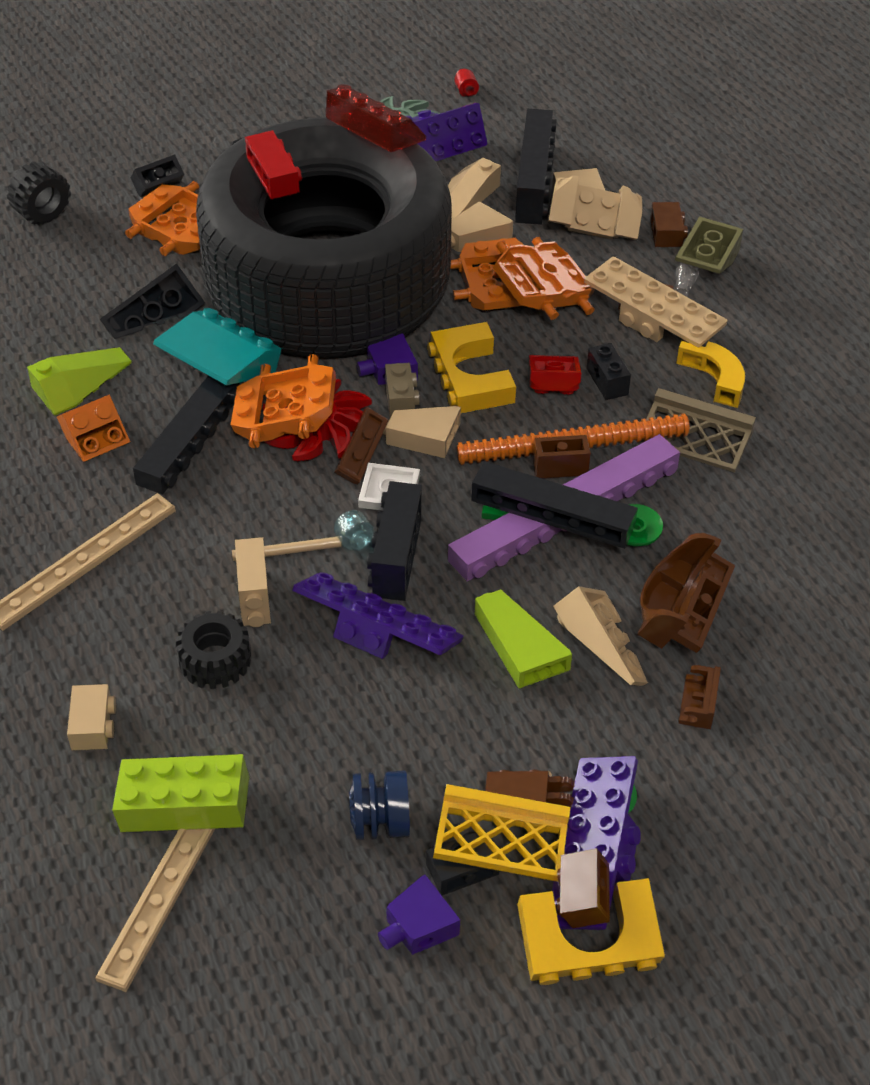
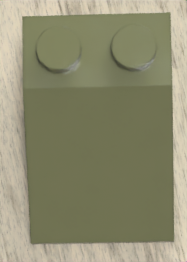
(711, 245)

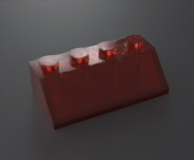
(371, 119)

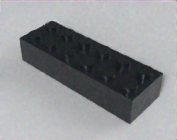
(535, 167)

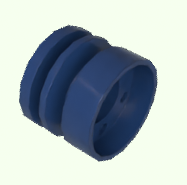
(380, 805)

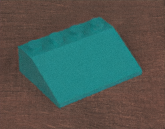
(219, 347)

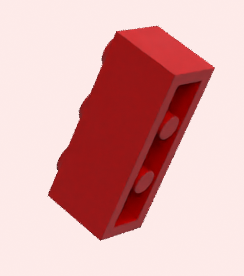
(273, 164)

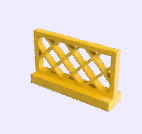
(504, 813)

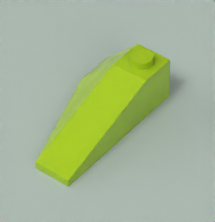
(68, 379)

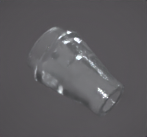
(685, 278)

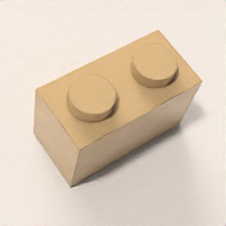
(90, 717)

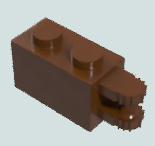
(531, 785)

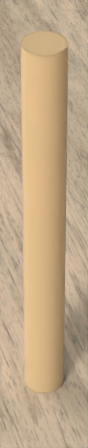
(301, 546)

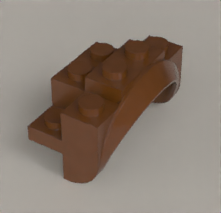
(677, 603)

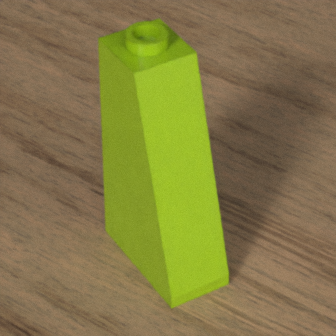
(521, 641)

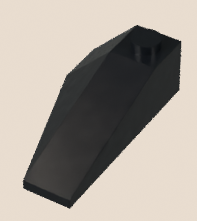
(161, 299)

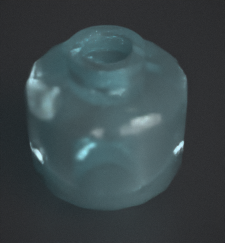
(353, 530)

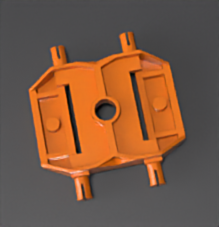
(178, 237)
(554, 271)
(481, 284)
(305, 391)

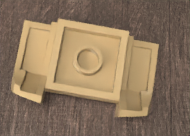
(596, 210)

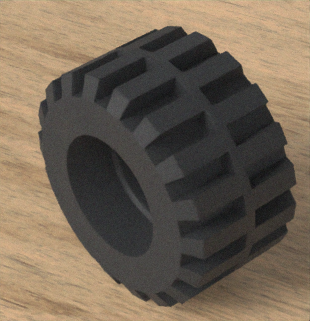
(38, 193)
(217, 666)

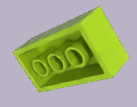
(181, 793)

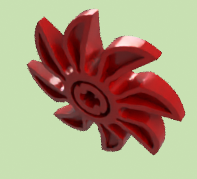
(335, 429)

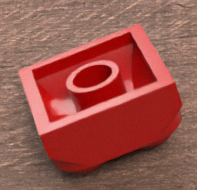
(554, 373)

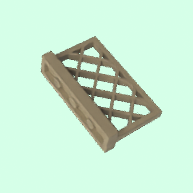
(702, 416)

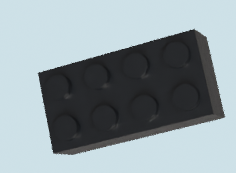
(395, 540)

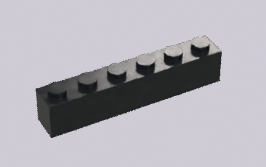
(185, 435)
(554, 504)

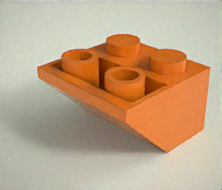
(94, 428)

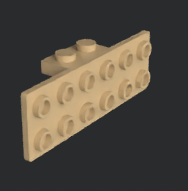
(652, 306)

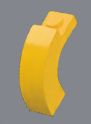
(718, 363)

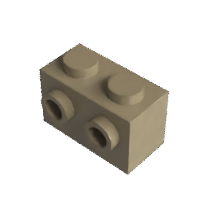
(400, 387)

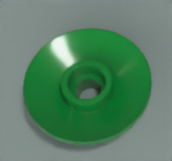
(648, 526)

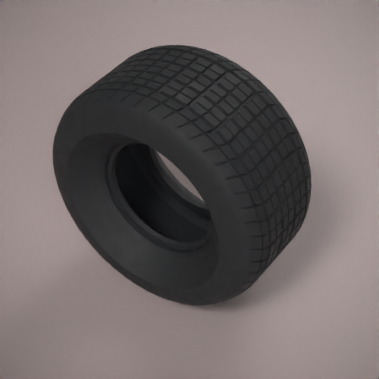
(335, 291)

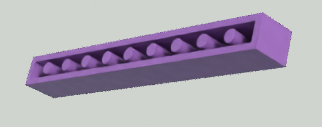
(515, 534)

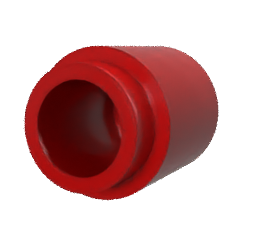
(466, 82)

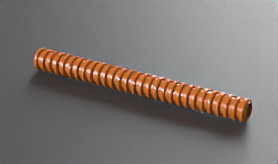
(596, 436)

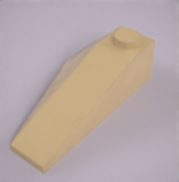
(473, 184)
(592, 620)

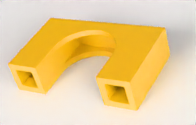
(465, 389)
(554, 957)

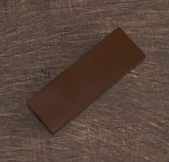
(361, 446)

